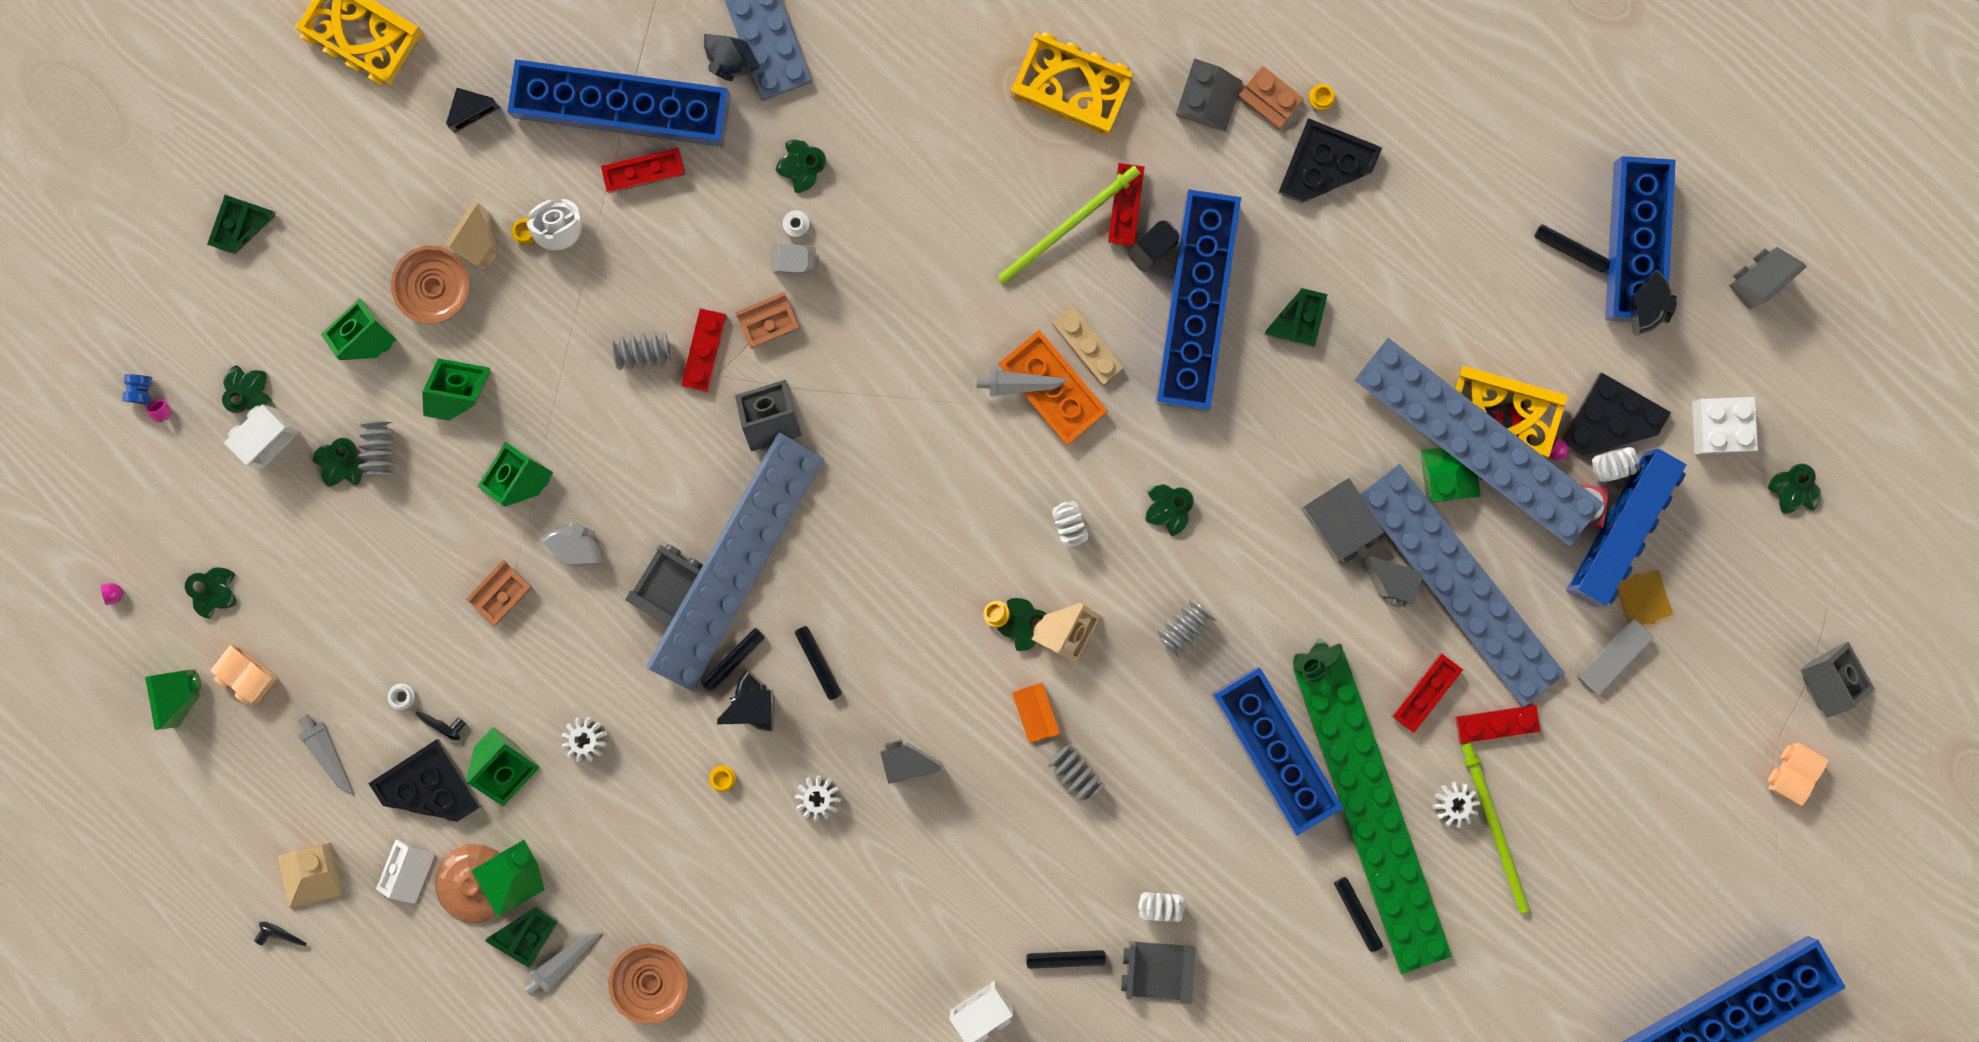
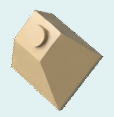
(474, 237)
(1067, 630)
(309, 875)

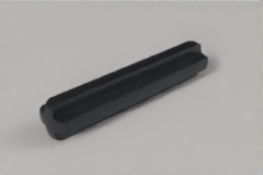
(1571, 248)
(732, 660)
(818, 663)
(1358, 914)
(1066, 959)

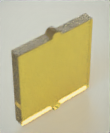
(1644, 598)

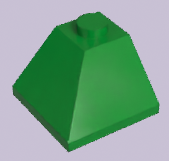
(358, 334)
(452, 389)
(514, 476)
(1447, 477)
(172, 697)
(499, 767)
(509, 878)

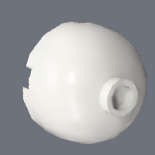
(555, 224)

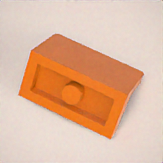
(1036, 712)

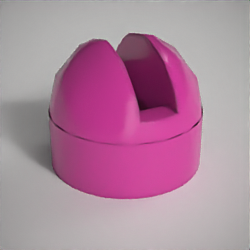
(159, 410)
(1559, 449)
(111, 593)

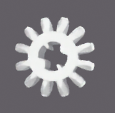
(1616, 464)
(1070, 524)
(580, 730)
(811, 804)
(1465, 804)
(1161, 907)

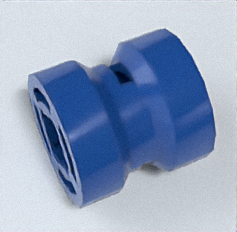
(139, 383)

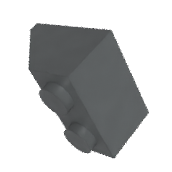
(1209, 95)
(1766, 276)
(766, 413)
(1393, 581)
(1837, 680)
(906, 762)

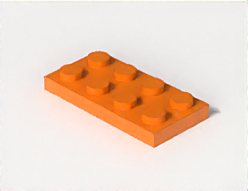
(1067, 408)

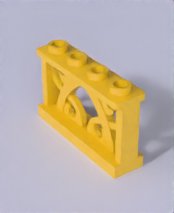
(395, 28)
(1088, 117)
(1539, 397)

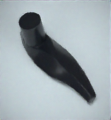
(449, 731)
(276, 932)

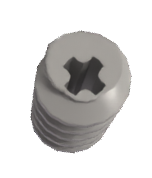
(641, 351)
(375, 448)
(1185, 627)
(1074, 773)

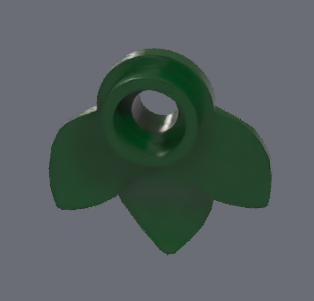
(797, 164)
(247, 386)
(337, 466)
(1795, 493)
(1165, 509)
(215, 591)
(1019, 623)
(1318, 660)

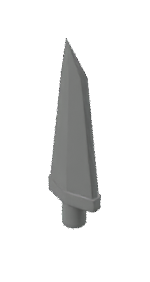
(1011, 383)
(321, 747)
(551, 971)

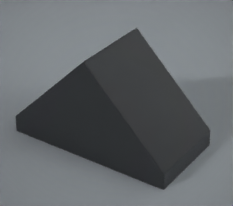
(468, 108)

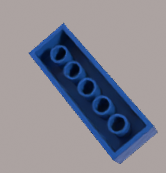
(1638, 228)
(1626, 528)
(1277, 751)

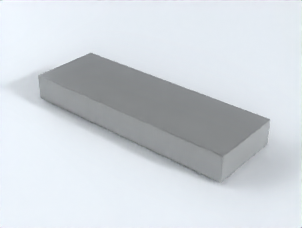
(1615, 656)

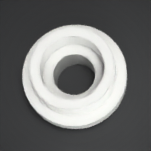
(802, 229)
(393, 696)

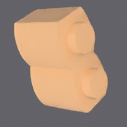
(243, 675)
(1797, 773)

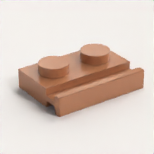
(1270, 97)
(767, 320)
(499, 593)

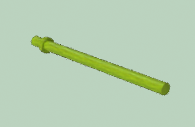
(1121, 182)
(1472, 762)

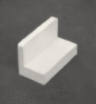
(405, 872)

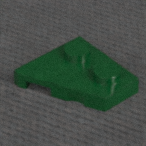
(237, 224)
(1300, 318)
(524, 936)

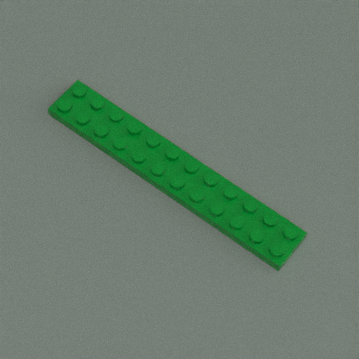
(1374, 818)

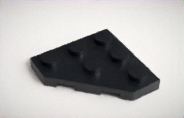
(1326, 161)
(1613, 417)
(427, 785)

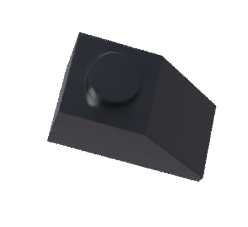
(750, 707)

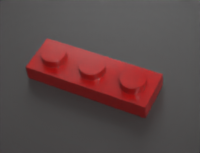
(643, 170)
(1126, 209)
(703, 350)
(1427, 693)
(1497, 724)

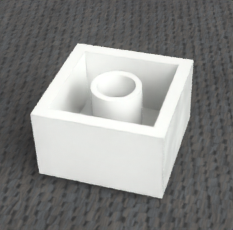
(1724, 425)
(261, 436)
(981, 1014)

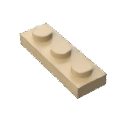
(1087, 346)

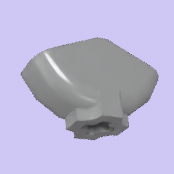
(794, 258)
(573, 545)

